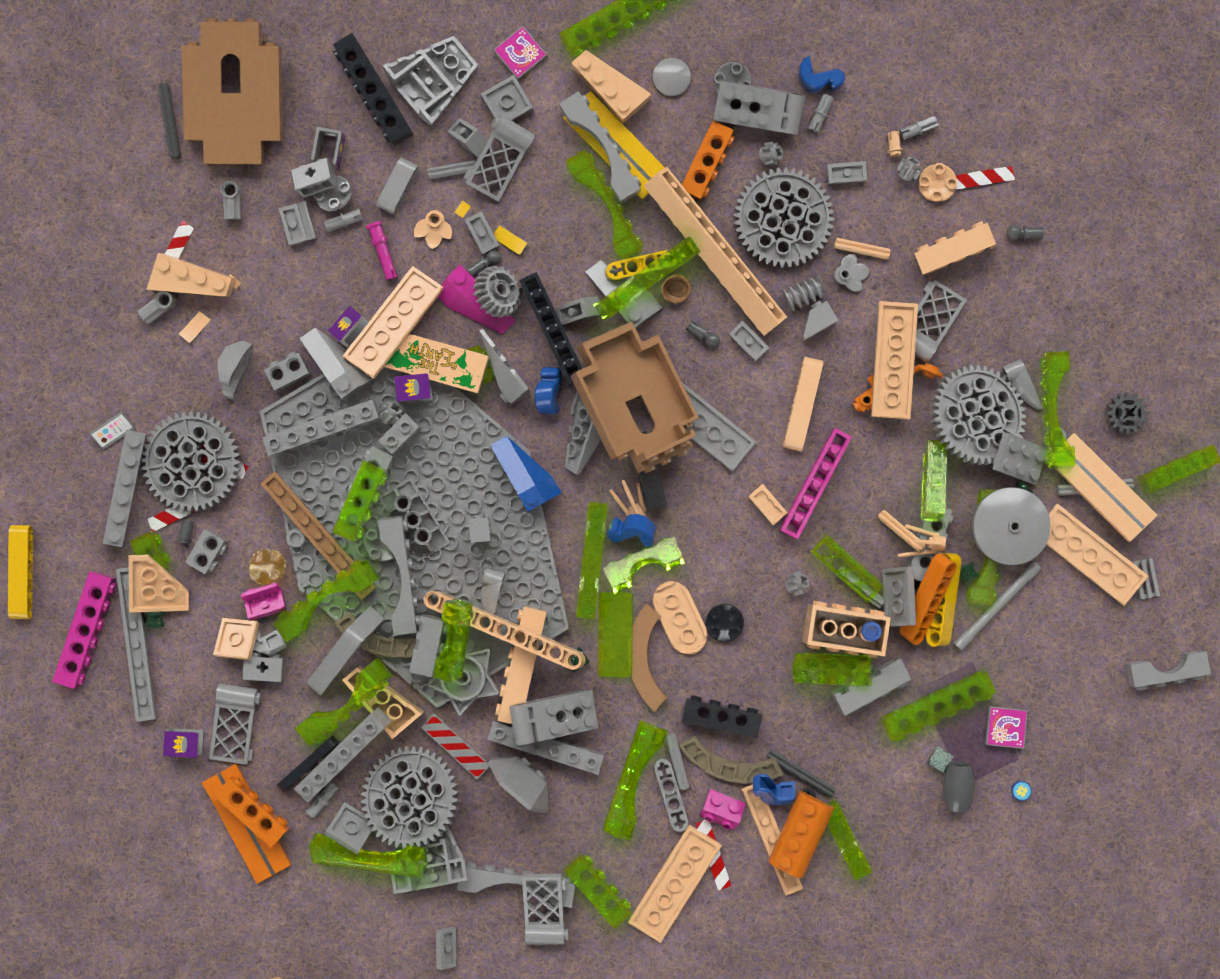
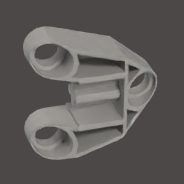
(232, 367)

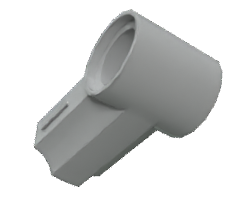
(231, 203)
(156, 308)

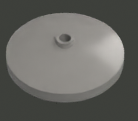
(993, 526)

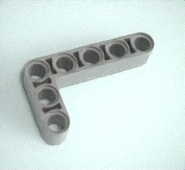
(345, 649)

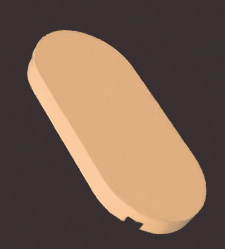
(680, 617)

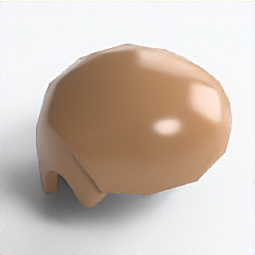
(676, 288)

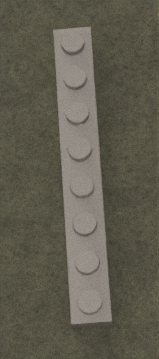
(136, 653)

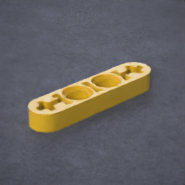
(639, 261)

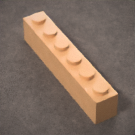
(521, 666)

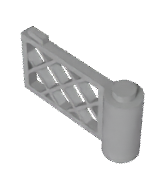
(507, 133)
(925, 346)
(242, 700)
(544, 932)

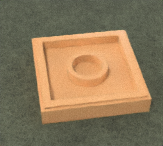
(236, 639)

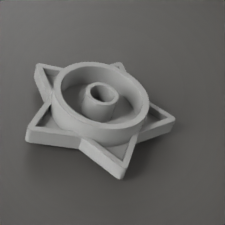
(478, 685)

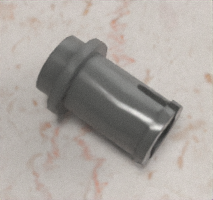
(185, 531)

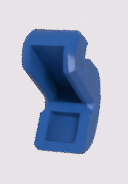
(818, 81)
(547, 390)
(632, 526)
(773, 793)

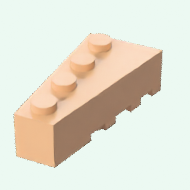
(393, 704)

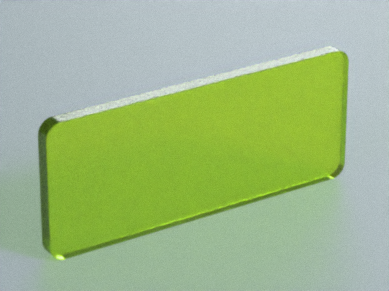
(615, 634)

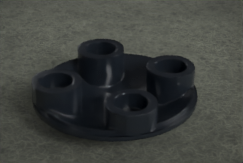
(724, 622)

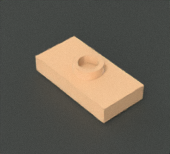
(767, 504)

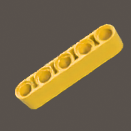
(19, 571)
(945, 610)

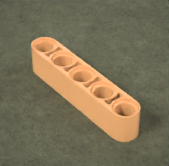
(803, 404)

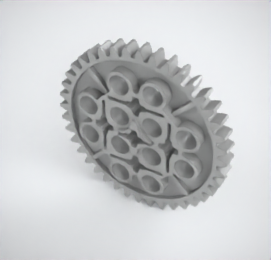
(814, 204)
(951, 398)
(195, 492)
(418, 764)

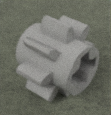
(771, 153)
(909, 168)
(390, 413)
(797, 583)

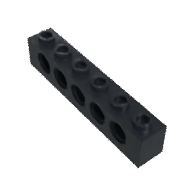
(350, 46)
(551, 325)

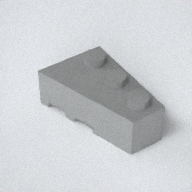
(428, 645)

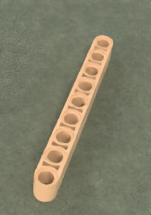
(513, 631)

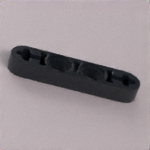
(307, 763)

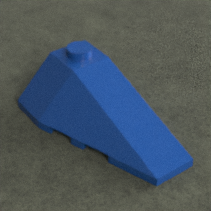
(528, 478)

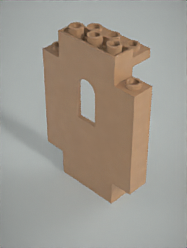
(232, 123)
(621, 370)

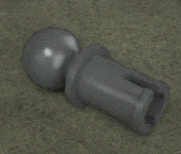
(1014, 232)
(492, 258)
(712, 340)

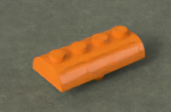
(800, 835)

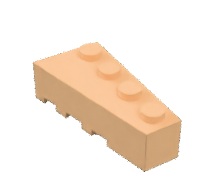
(610, 86)
(955, 248)
(185, 277)

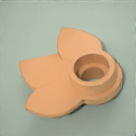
(433, 232)

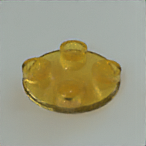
(267, 566)

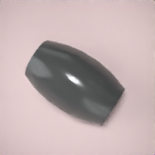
(959, 786)

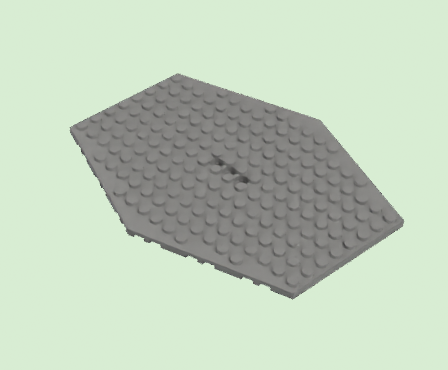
(446, 478)

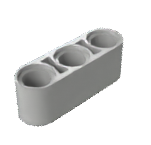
(396, 185)

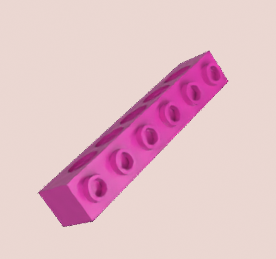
(815, 483)
(63, 673)

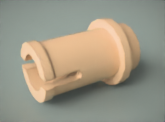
(894, 144)

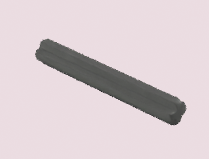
(169, 120)
(802, 773)

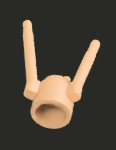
(634, 508)
(934, 543)

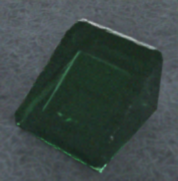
(940, 759)

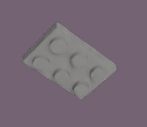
(1019, 458)
(899, 596)

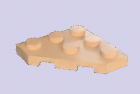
(154, 587)

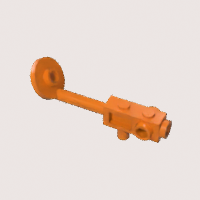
(928, 371)

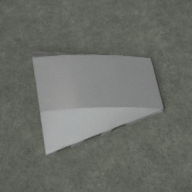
(431, 77)

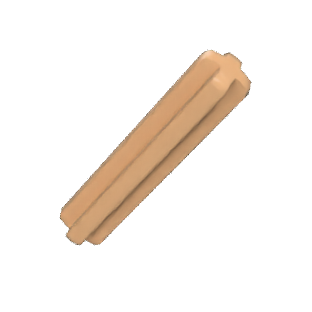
(861, 248)
(900, 530)

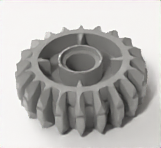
(497, 291)

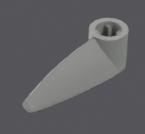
(1020, 379)
(491, 591)

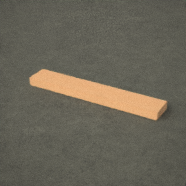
(769, 832)

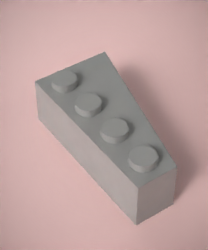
(885, 678)

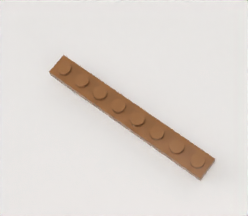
(310, 526)

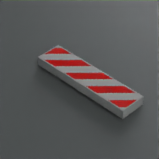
(455, 746)

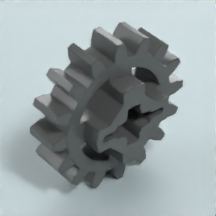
(1133, 417)

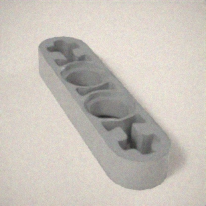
(672, 794)

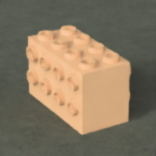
(841, 629)

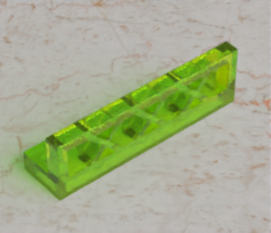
(852, 562)

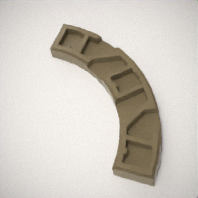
(380, 644)
(725, 769)

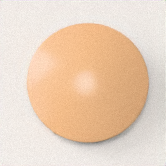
(937, 182)

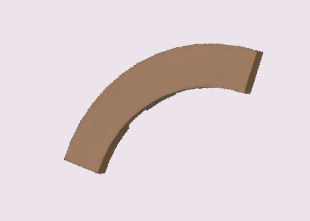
(641, 672)

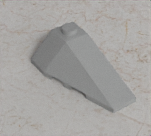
(638, 310)
(340, 373)
(508, 380)

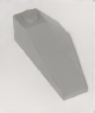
(584, 437)

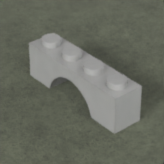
(1191, 664)

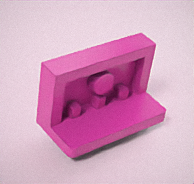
(263, 601)
(722, 810)

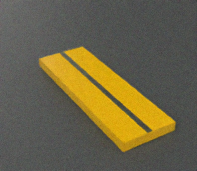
(641, 161)

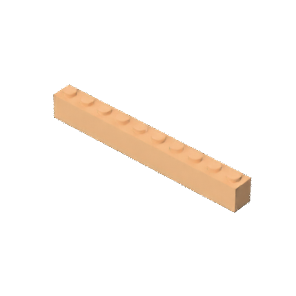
(715, 251)

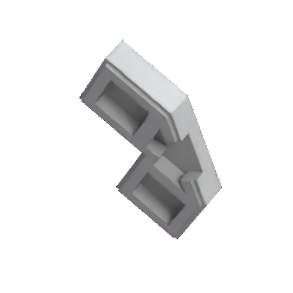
(269, 644)

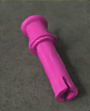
(379, 241)

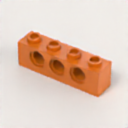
(718, 133)
(226, 796)

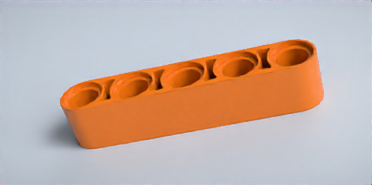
(929, 597)

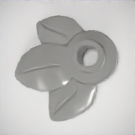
(854, 273)

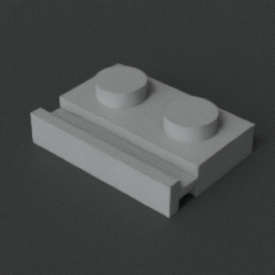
(297, 223)

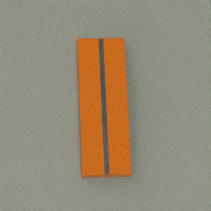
(258, 856)

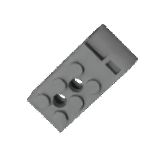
(777, 112)
(553, 717)

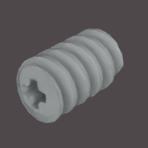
(804, 292)

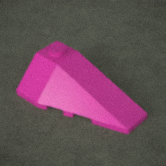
(460, 298)

